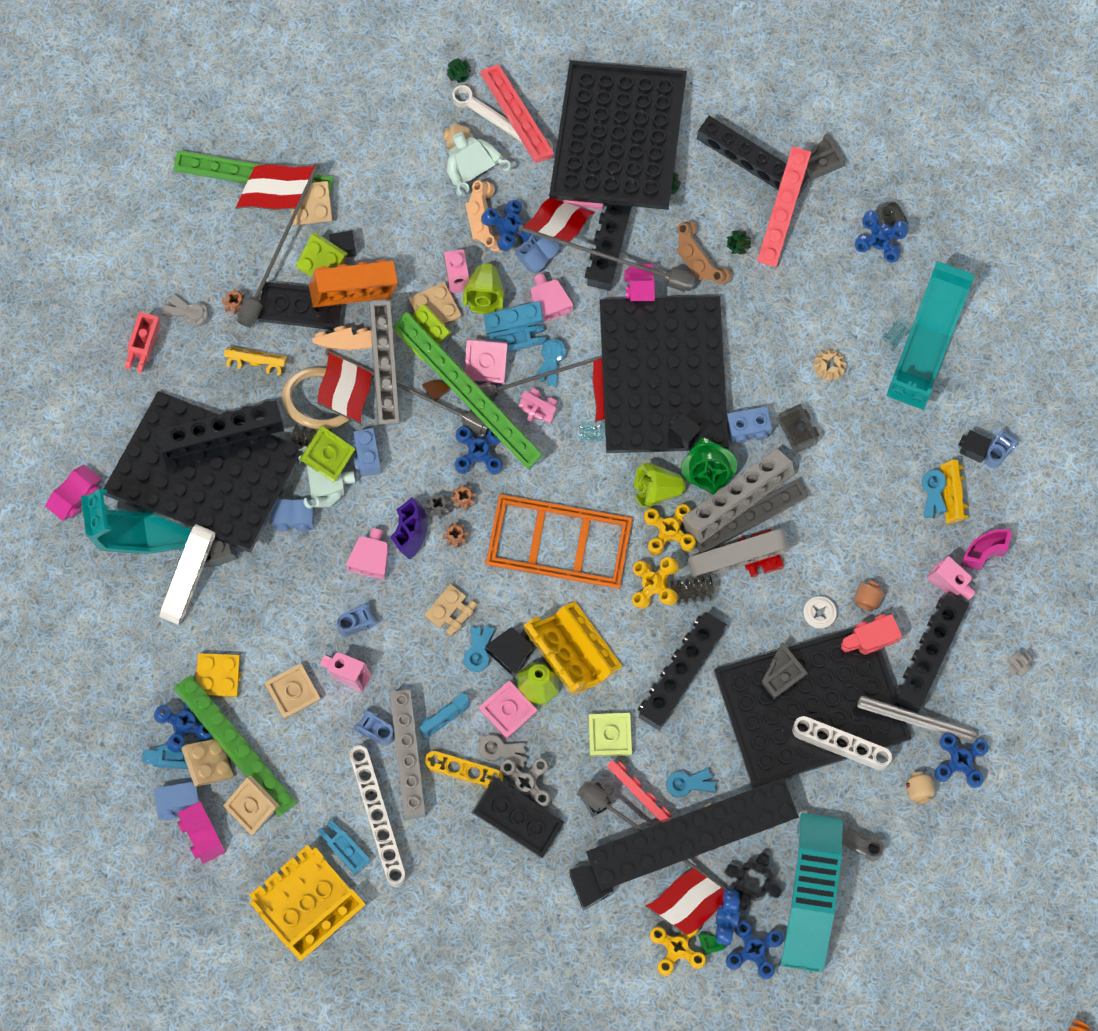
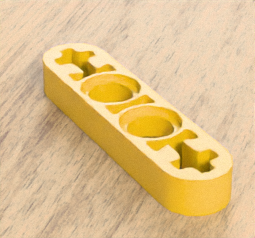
(465, 766)

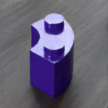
(411, 528)

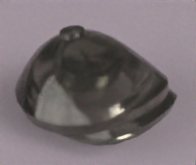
(890, 213)

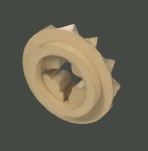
(834, 372)

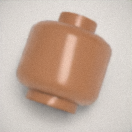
(869, 596)

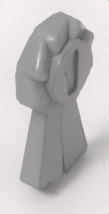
(194, 314)
(492, 748)

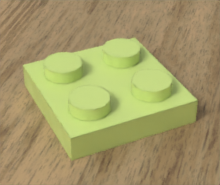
(610, 734)

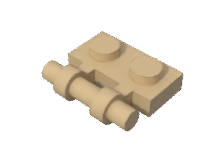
(445, 607)

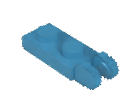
(519, 338)
(444, 716)
(345, 848)

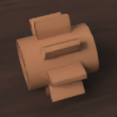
(233, 307)
(465, 502)
(451, 540)

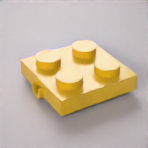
(218, 674)

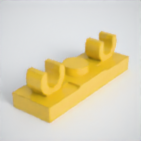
(255, 358)
(953, 492)

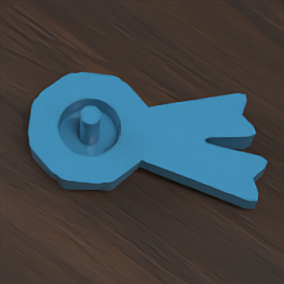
(553, 352)
(934, 484)
(476, 658)
(680, 784)

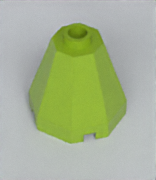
(484, 290)
(656, 485)
(538, 683)

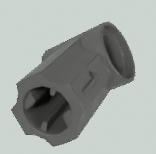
(859, 843)

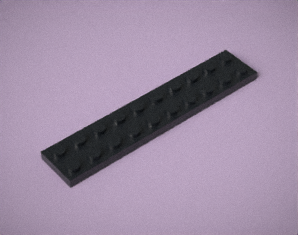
(692, 834)

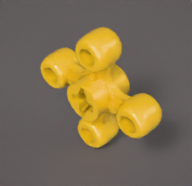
(670, 536)
(655, 583)
(672, 956)

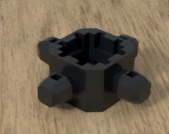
(759, 867)

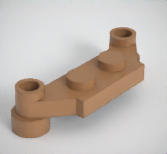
(696, 257)

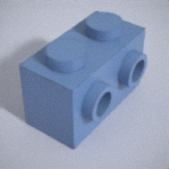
(749, 425)
(367, 454)
(174, 799)

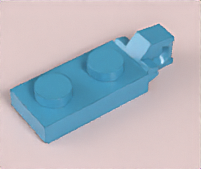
(164, 758)

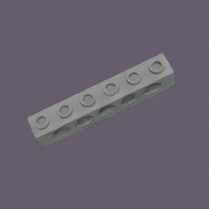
(384, 363)
(738, 495)
(407, 754)

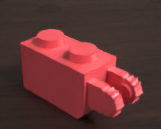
(142, 340)
(873, 635)

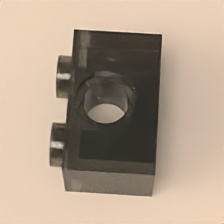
(798, 440)

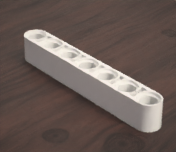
(377, 806)

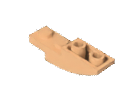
(344, 339)

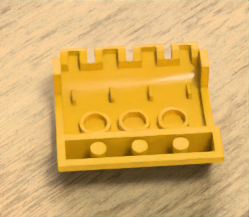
(573, 648)
(305, 902)

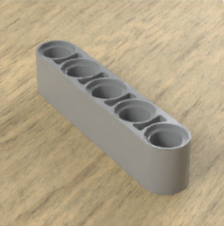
(738, 554)

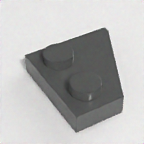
(824, 159)
(782, 672)

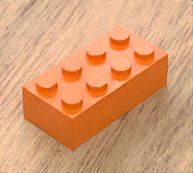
(353, 283)

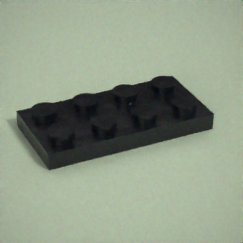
(293, 306)
(517, 817)

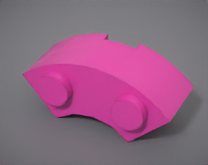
(640, 284)
(66, 499)
(986, 546)
(201, 833)

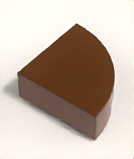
(435, 389)

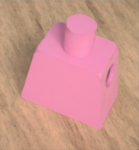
(456, 268)
(552, 296)
(369, 556)
(951, 578)
(347, 670)

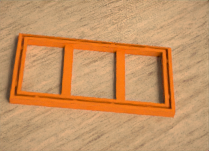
(542, 508)

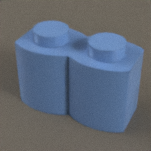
(536, 252)
(292, 515)

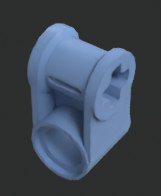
(1001, 446)
(357, 619)
(371, 726)

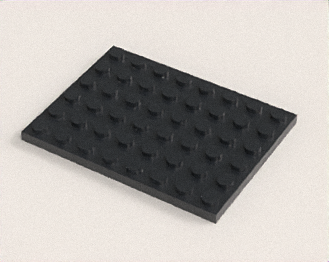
(618, 135)
(660, 364)
(218, 489)
(826, 695)

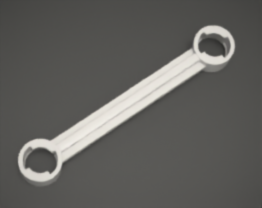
(486, 112)

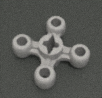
(533, 774)

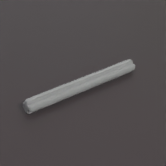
(916, 718)

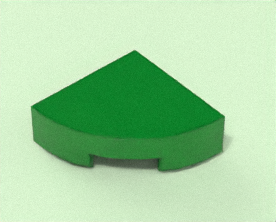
(709, 944)

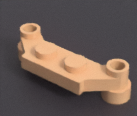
(475, 208)

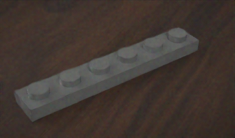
(761, 511)

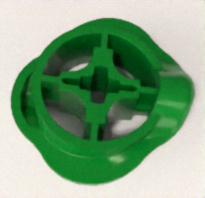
(709, 466)

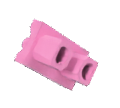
(536, 407)

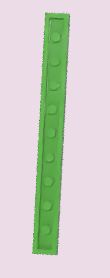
(468, 390)

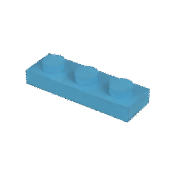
(514, 317)

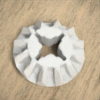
(819, 603)

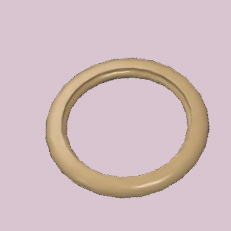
(294, 413)

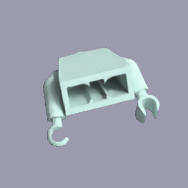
(470, 159)
(323, 491)

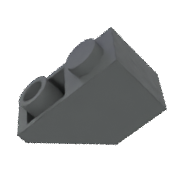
(220, 554)

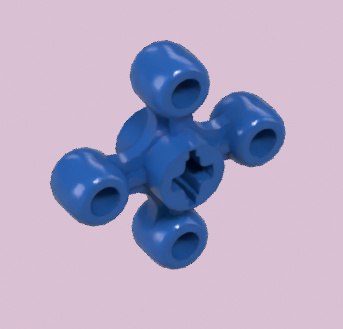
(506, 225)
(881, 236)
(473, 456)
(179, 729)
(966, 767)
(727, 917)
(759, 959)

